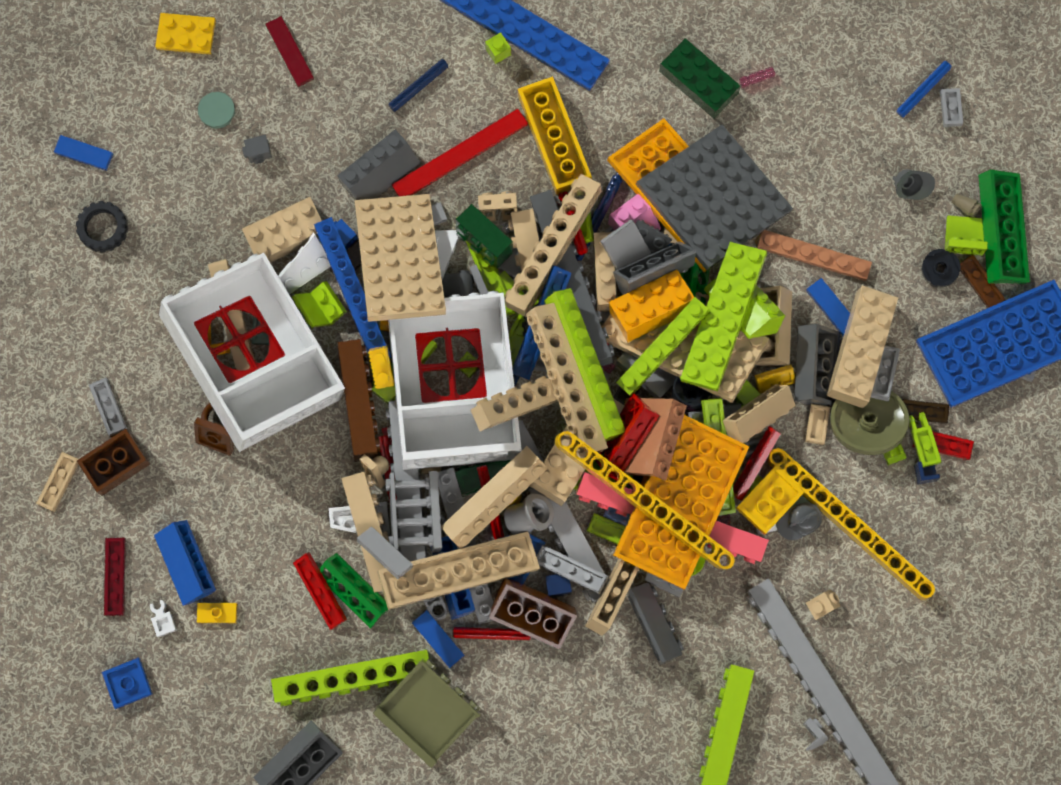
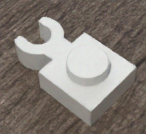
(163, 622)

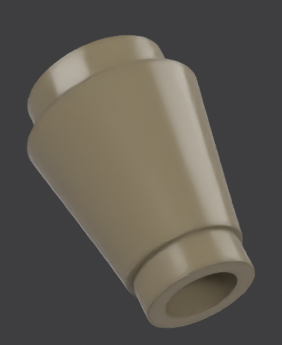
(967, 205)

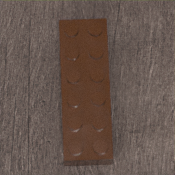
(357, 397)

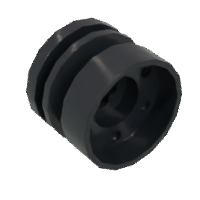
(686, 393)

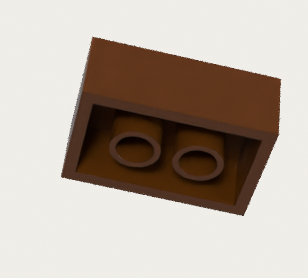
(113, 462)

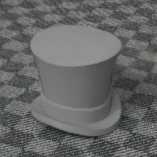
(532, 514)

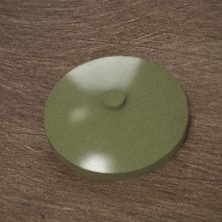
(870, 429)

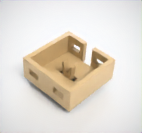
(491, 202)

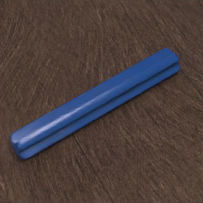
(923, 89)

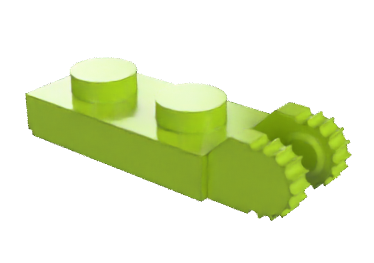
(924, 442)

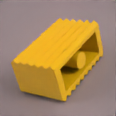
(381, 367)

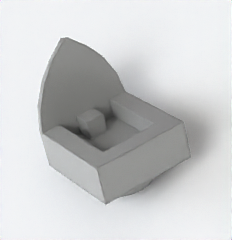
(814, 728)

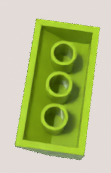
(761, 316)

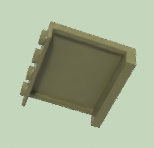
(427, 712)

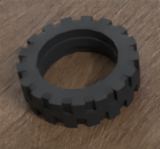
(94, 209)

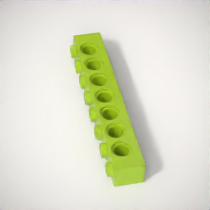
(282, 684)

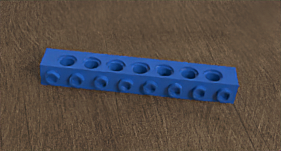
(348, 283)

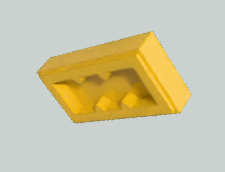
(780, 376)
(216, 612)

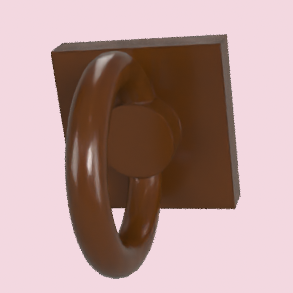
(212, 434)

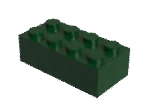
(699, 78)

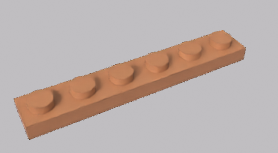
(814, 255)

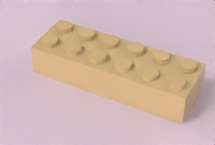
(862, 347)
(562, 472)
(365, 514)

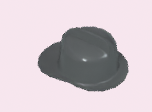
(914, 184)
(799, 521)

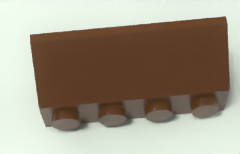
(532, 613)

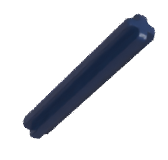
(418, 85)

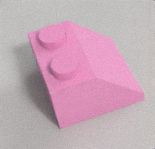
(635, 210)

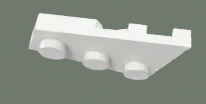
(305, 266)
(342, 518)

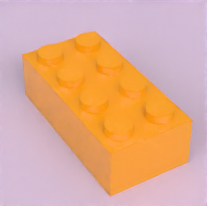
(650, 305)

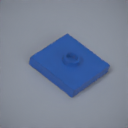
(127, 683)

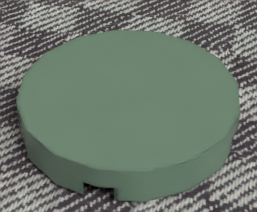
(216, 110)

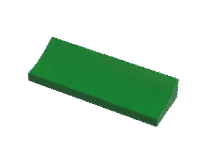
(1004, 227)

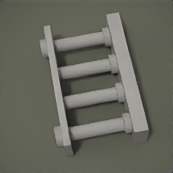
(431, 502)

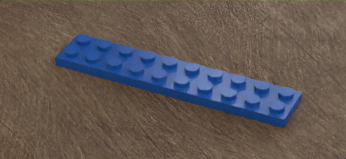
(536, 38)

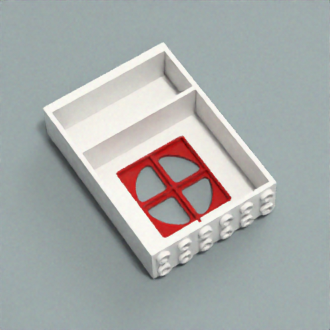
(270, 394)
(442, 428)

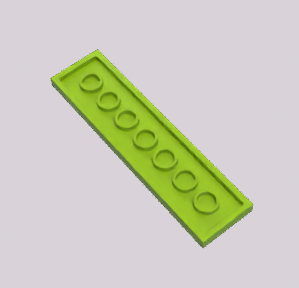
(727, 311)

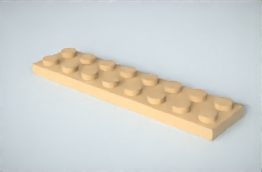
(460, 570)

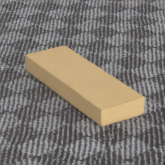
(58, 482)

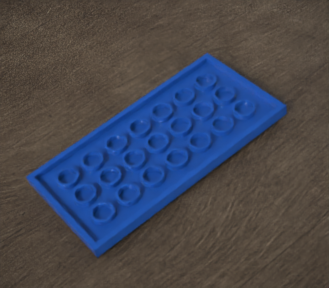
(996, 344)

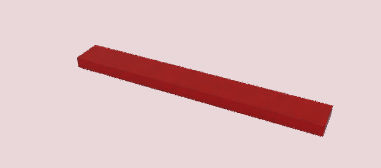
(460, 154)

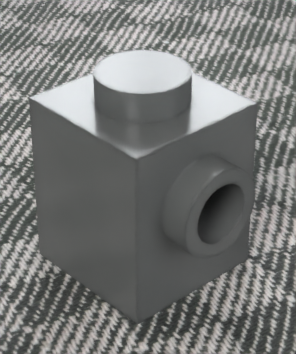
(257, 149)

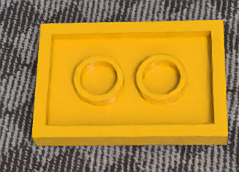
(185, 33)
(770, 500)

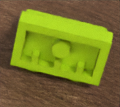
(964, 235)
(320, 306)

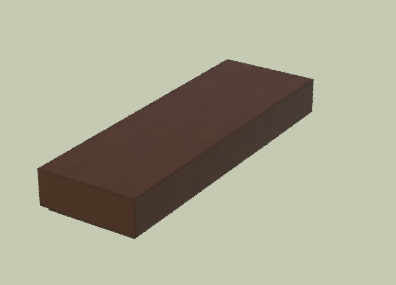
(977, 279)

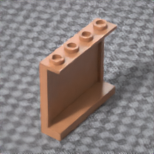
(658, 447)

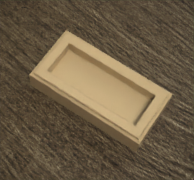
(817, 424)

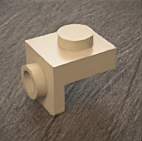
(823, 604)

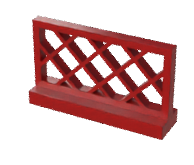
(635, 432)

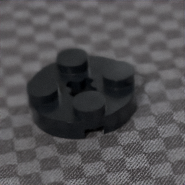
(945, 258)

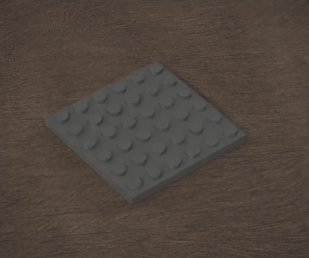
(714, 196)

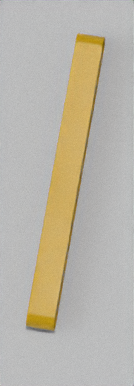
(654, 502)
(860, 526)

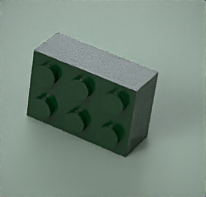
(483, 237)

